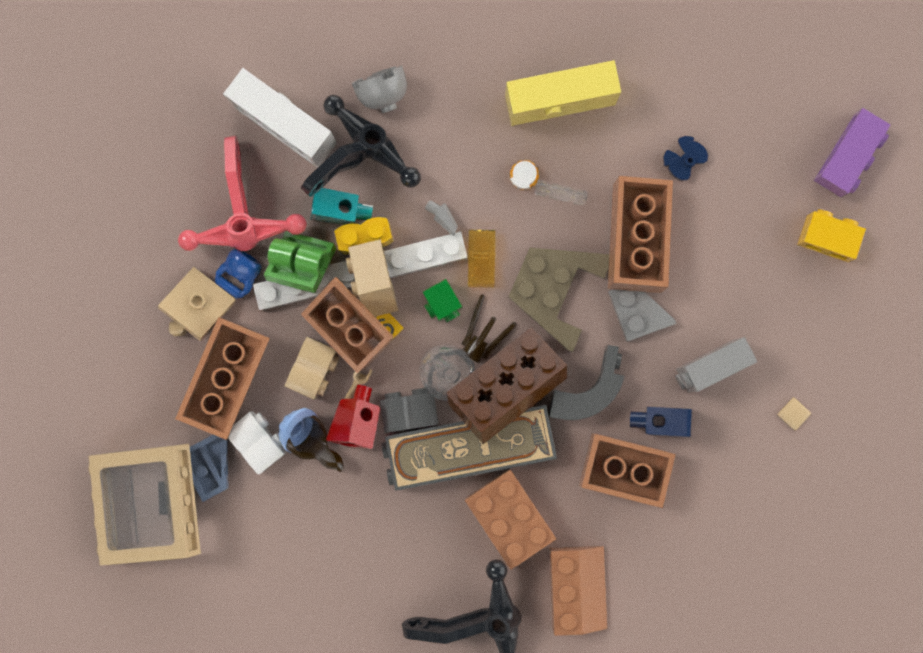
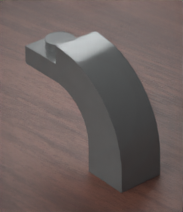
(586, 404)

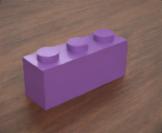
(853, 153)

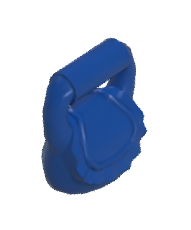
(243, 268)

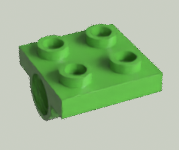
(298, 261)

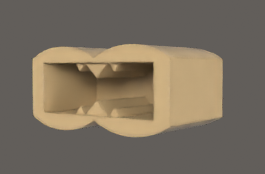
(312, 368)

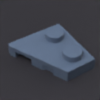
(210, 466)

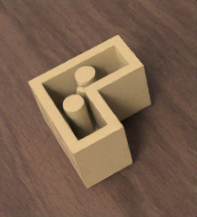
(372, 278)

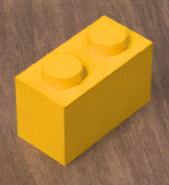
(832, 236)

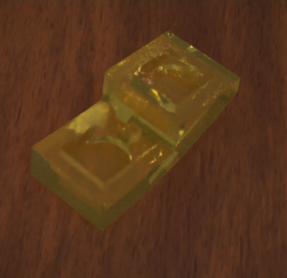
(481, 258)

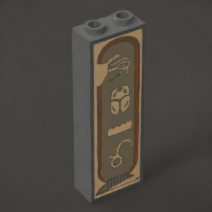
(455, 452)

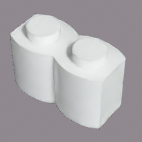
(256, 442)

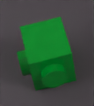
(442, 302)

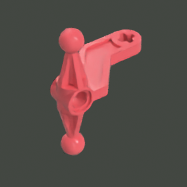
(240, 229)

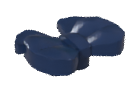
(681, 166)

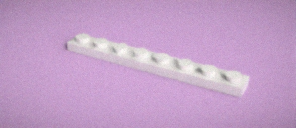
(399, 262)

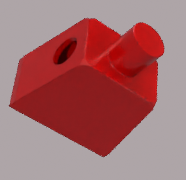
(355, 421)

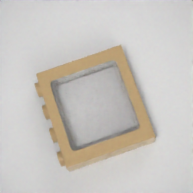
(144, 505)

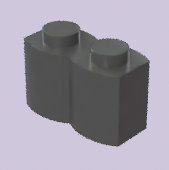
(408, 411)

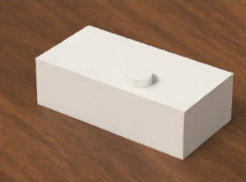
(280, 117)

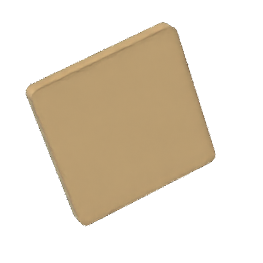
(794, 414)

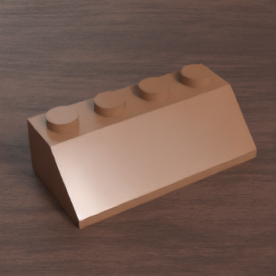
(222, 378)

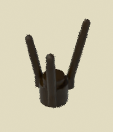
(476, 346)

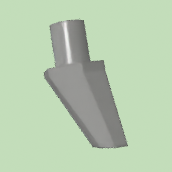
(442, 216)

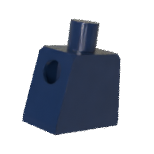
(676, 421)

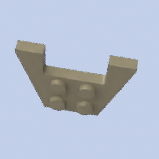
(545, 283)

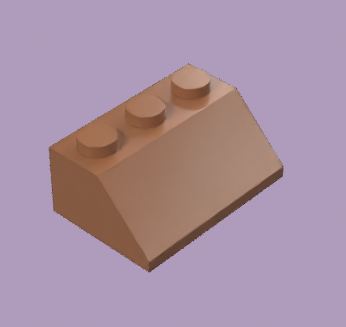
(347, 325)
(577, 590)

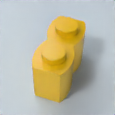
(370, 230)

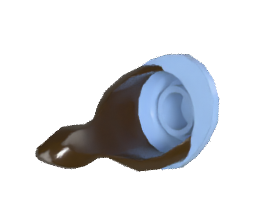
(306, 438)

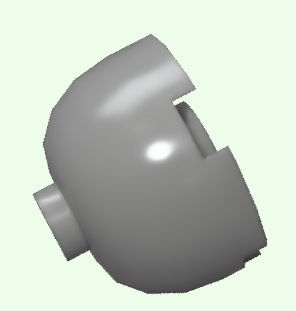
(382, 89)

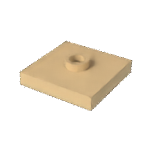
(196, 303)

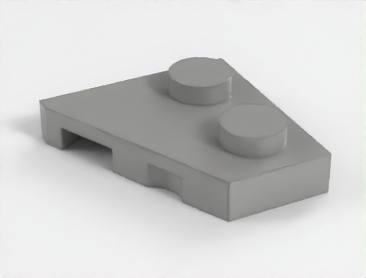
(638, 313)

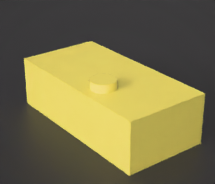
(562, 93)

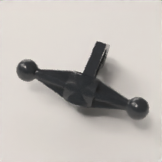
(354, 154)
(498, 620)

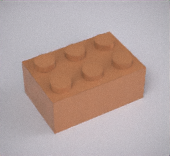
(627, 470)
(510, 518)

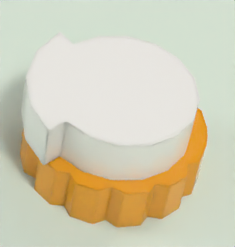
(524, 175)

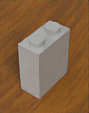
(715, 365)

